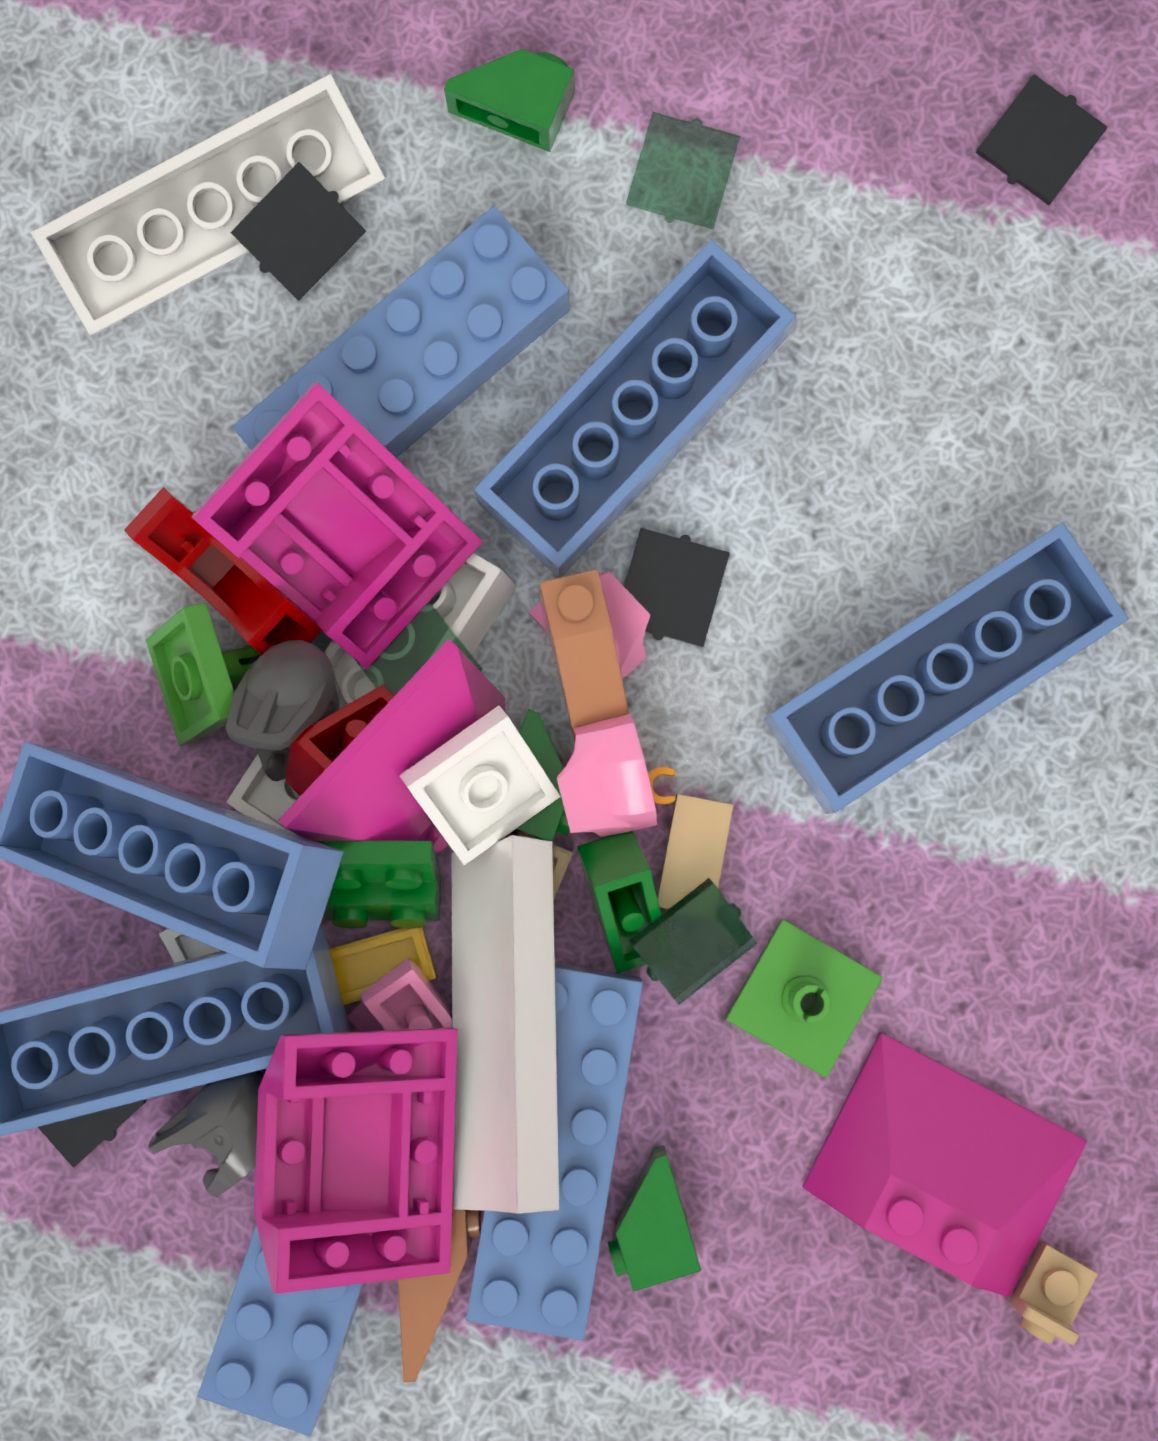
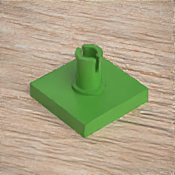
(195, 672)
(803, 998)

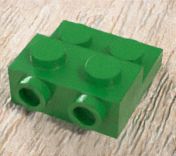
(385, 884)

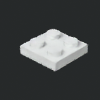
(480, 785)

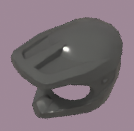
(280, 699)
(222, 1121)

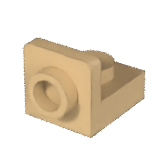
(1052, 1294)

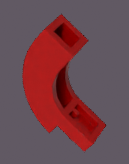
(215, 573)

